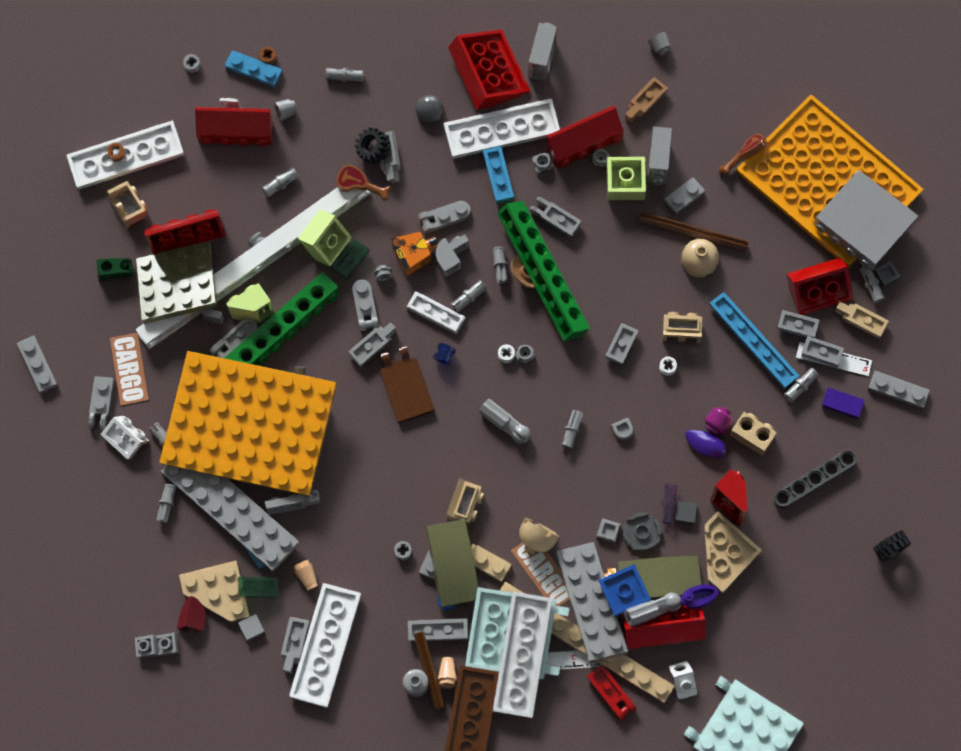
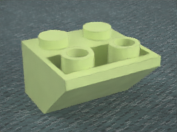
(251, 304)

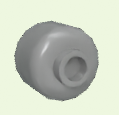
(415, 683)

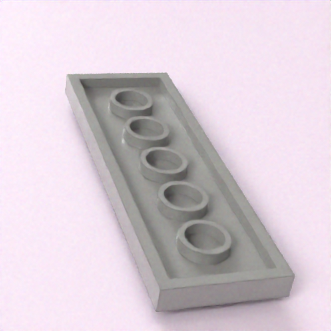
(593, 615)

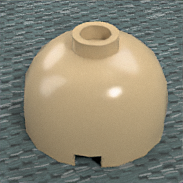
(700, 258)
(537, 536)

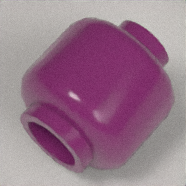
(718, 421)

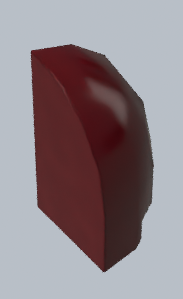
(192, 615)

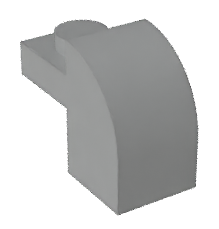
(446, 254)

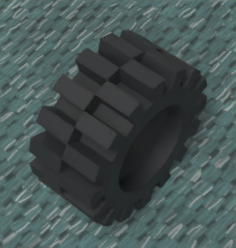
(380, 149)
(892, 546)

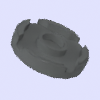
(642, 532)

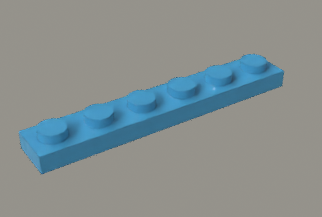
(754, 340)

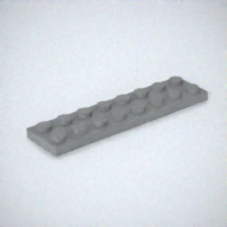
(236, 514)

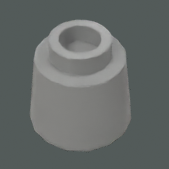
(660, 43)
(285, 109)

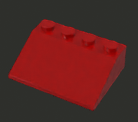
(488, 68)
(185, 232)

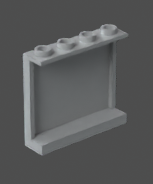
(865, 220)

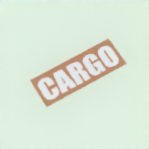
(129, 369)
(543, 573)

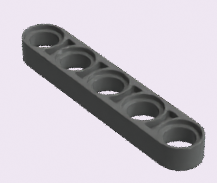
(808, 486)

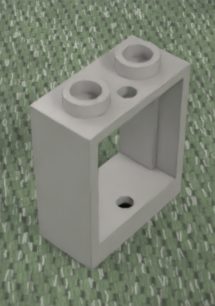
(542, 51)
(659, 155)

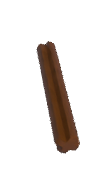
(429, 670)

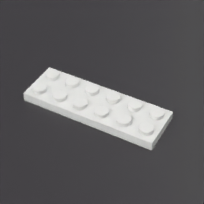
(501, 128)
(141, 151)
(325, 645)
(522, 654)

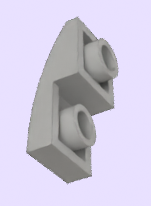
(156, 645)

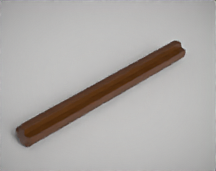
(693, 231)

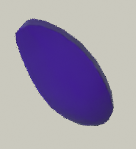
(706, 443)
(699, 596)

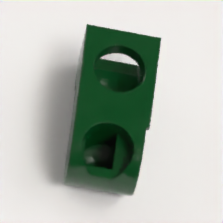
(114, 268)

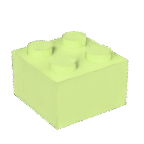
(626, 178)
(324, 237)

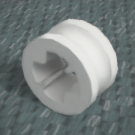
(506, 359)
(668, 372)

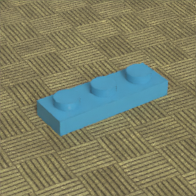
(253, 68)
(498, 174)

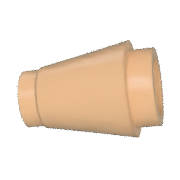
(306, 574)
(447, 673)

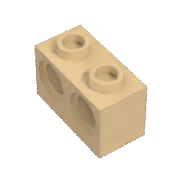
(750, 437)

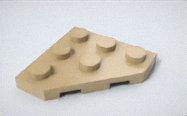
(726, 551)
(217, 590)

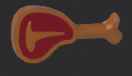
(750, 148)
(353, 178)

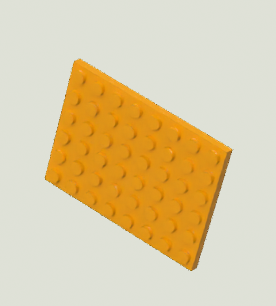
(812, 161)
(248, 423)

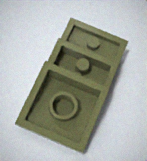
(452, 562)
(666, 574)

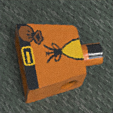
(413, 251)

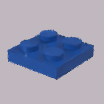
(624, 590)

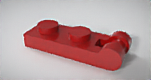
(611, 692)

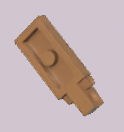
(645, 99)

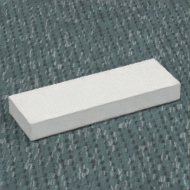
(436, 312)

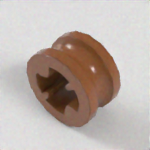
(269, 50)
(111, 155)

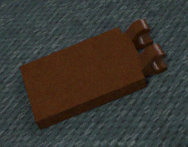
(406, 387)

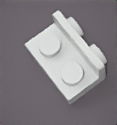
(124, 436)

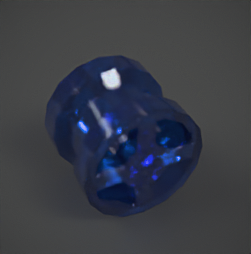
(444, 353)

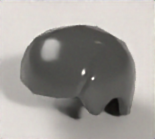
(429, 109)

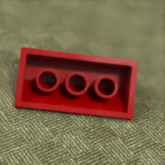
(234, 125)
(585, 137)
(667, 628)

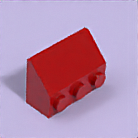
(820, 286)
(731, 496)

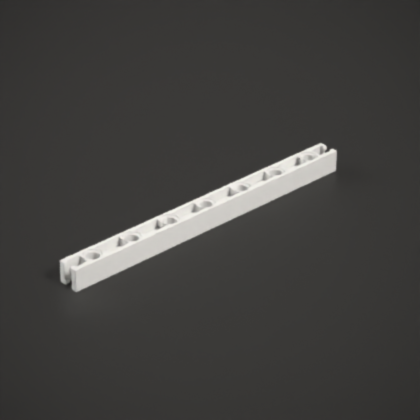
(256, 259)

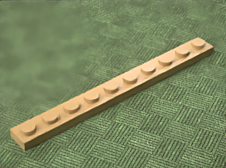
(620, 665)

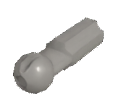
(505, 421)
(649, 610)

